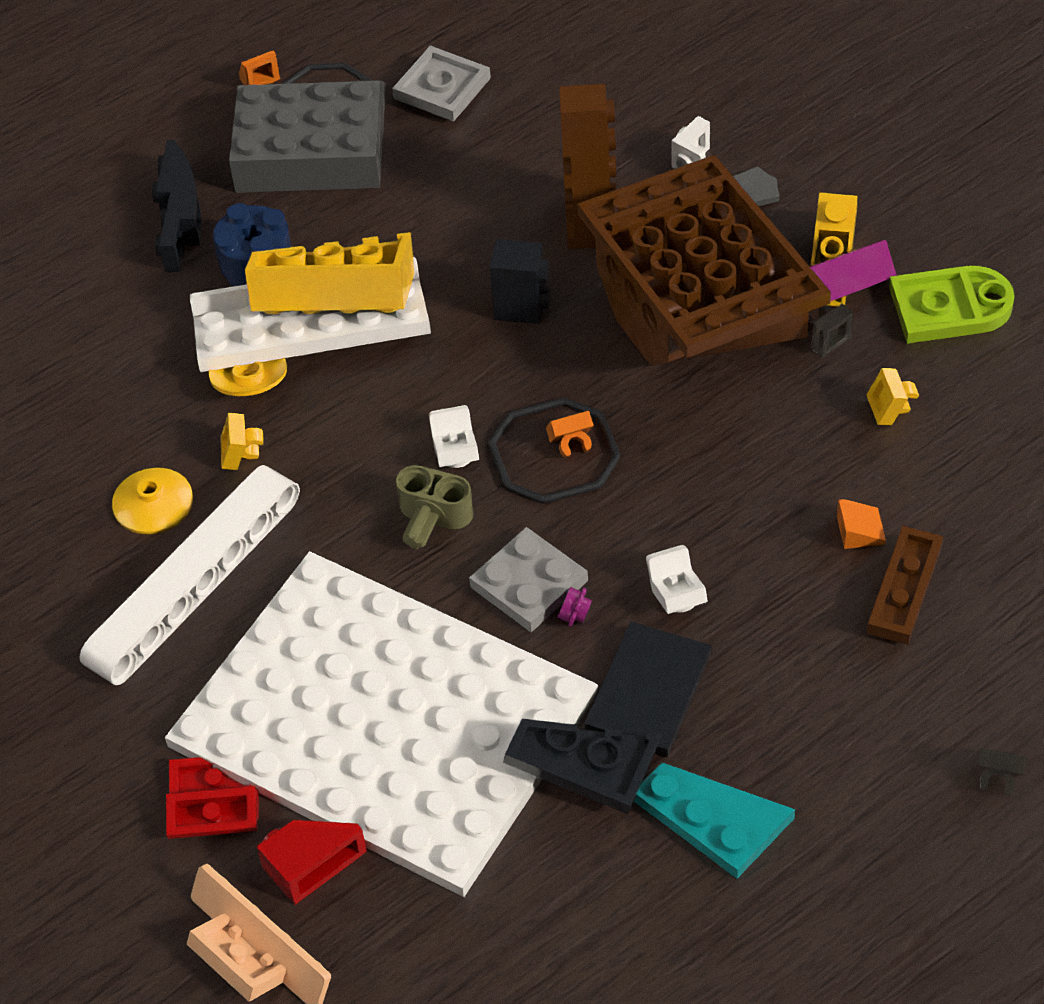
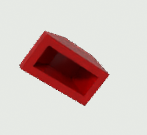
(309, 854)

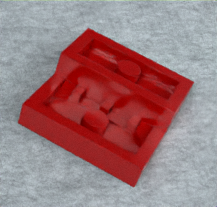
(207, 801)

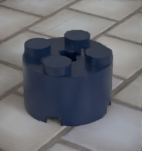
(247, 231)

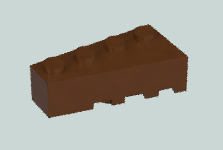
(586, 153)

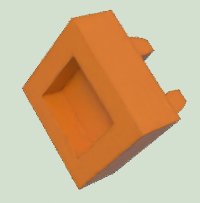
(571, 428)

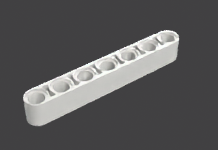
(189, 575)

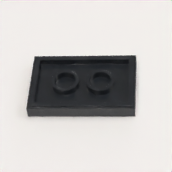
(650, 685)

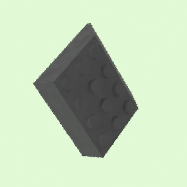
(308, 136)

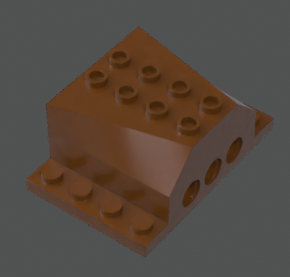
(698, 266)

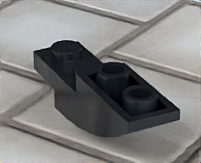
(178, 206)

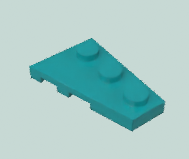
(713, 817)

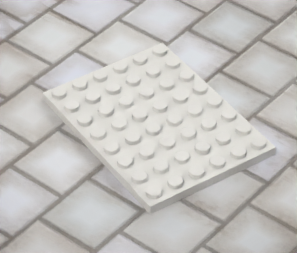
(380, 719)

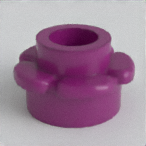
(575, 606)

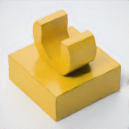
(889, 396)
(238, 441)

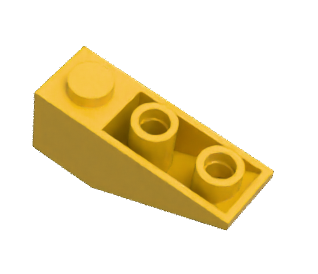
(834, 229)

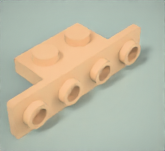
(249, 946)

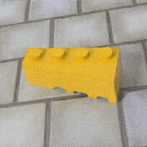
(332, 277)

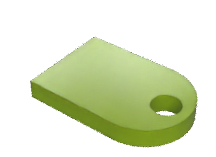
(950, 302)

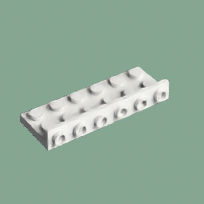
(234, 335)

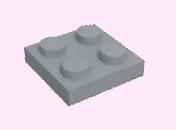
(441, 83)
(528, 579)

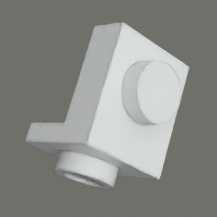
(691, 143)
(453, 437)
(674, 580)

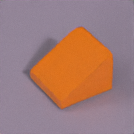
(260, 70)
(859, 525)

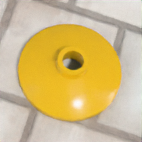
(249, 378)
(152, 501)

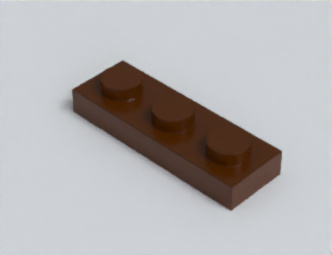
(905, 585)

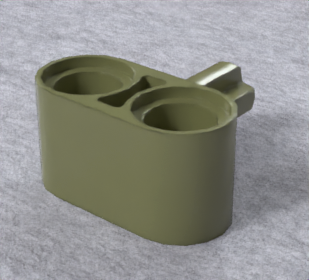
(432, 500)

